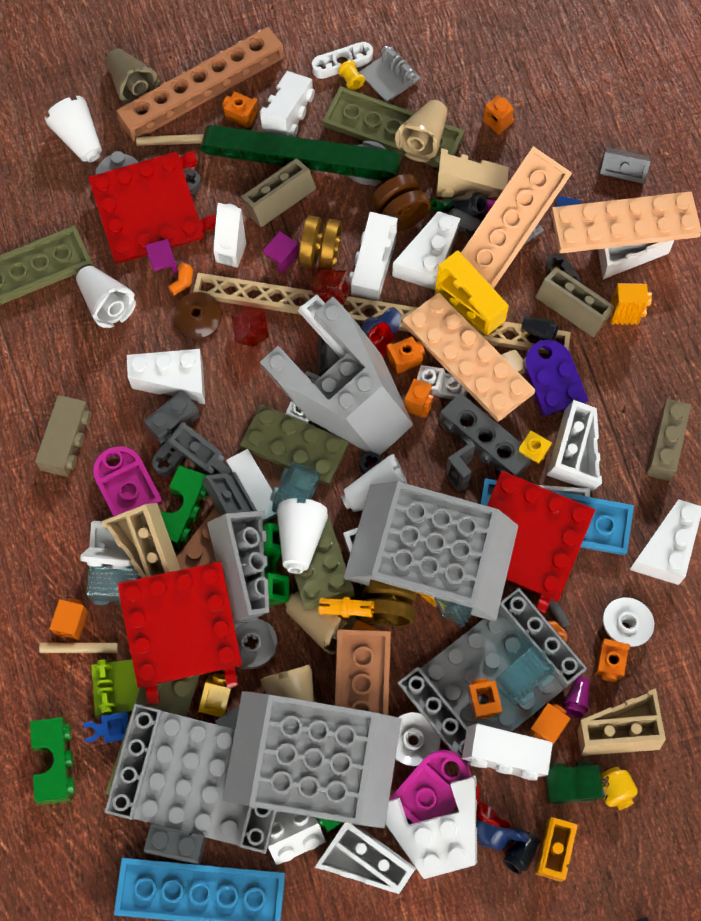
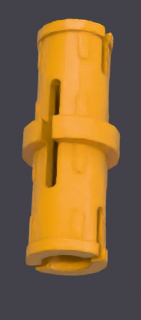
(346, 607)

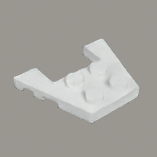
(440, 842)

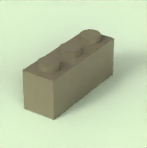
(278, 192)
(574, 301)
(63, 436)
(668, 440)

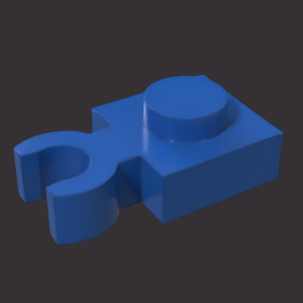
(111, 728)

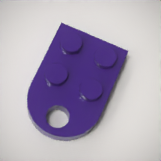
(553, 378)

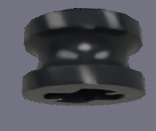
(368, 456)

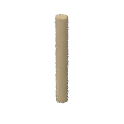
(169, 140)
(78, 648)

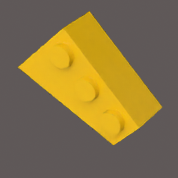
(470, 294)

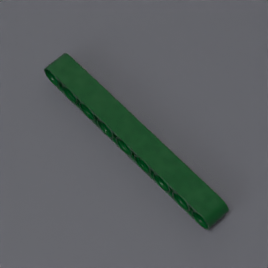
(314, 154)

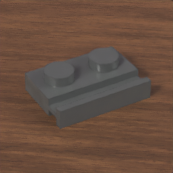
(228, 493)

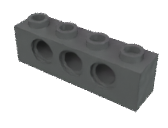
(463, 409)

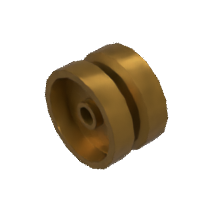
(320, 244)
(390, 604)

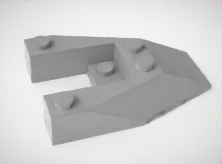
(352, 396)

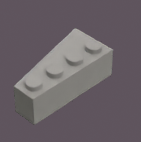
(239, 546)

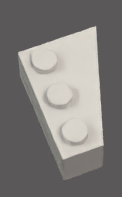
(288, 105)
(427, 250)
(374, 256)
(622, 258)
(168, 373)
(576, 448)
(671, 545)
(507, 752)
(365, 859)

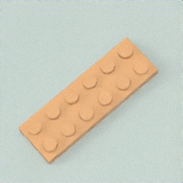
(515, 215)
(626, 222)
(468, 357)

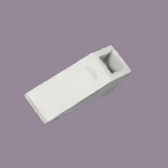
(229, 235)

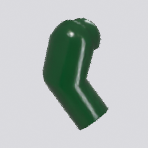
(442, 205)

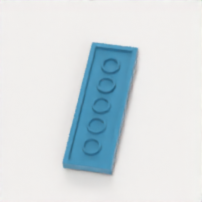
(609, 525)
(197, 892)

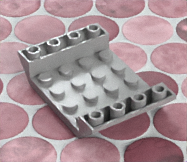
(433, 546)
(486, 652)
(312, 759)
(176, 778)

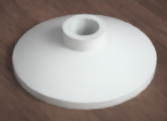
(630, 612)
(428, 740)

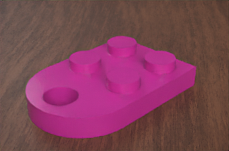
(125, 484)
(428, 787)

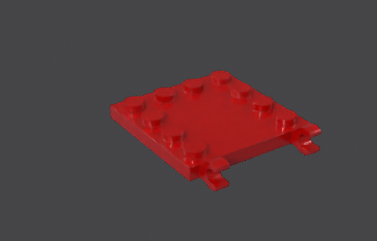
(148, 205)
(546, 536)
(180, 626)

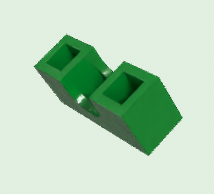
(188, 487)
(277, 584)
(55, 784)

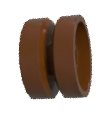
(401, 199)

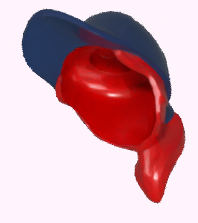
(382, 329)
(492, 830)

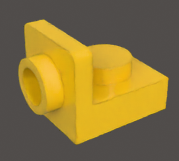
(535, 447)
(215, 696)

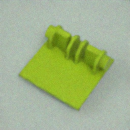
(114, 687)

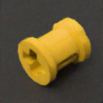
(351, 75)

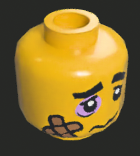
(618, 788)

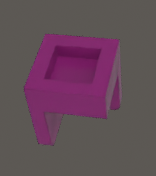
(282, 251)
(161, 255)

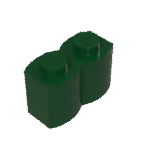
(573, 783)

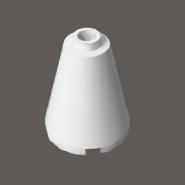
(75, 128)
(105, 297)
(386, 471)
(300, 532)

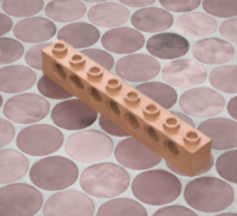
(215, 77)

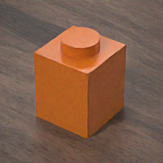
(69, 618)
(550, 723)

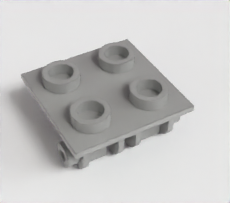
(389, 74)

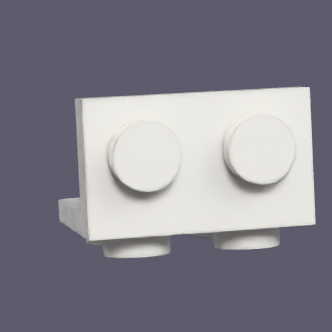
(104, 549)
(293, 836)

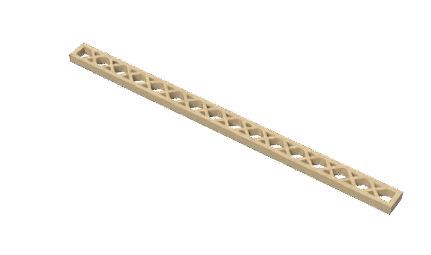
(357, 304)

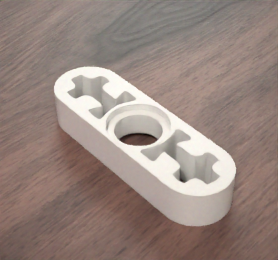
(347, 52)

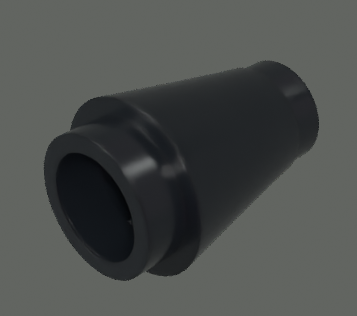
(471, 203)
(541, 328)
(521, 854)

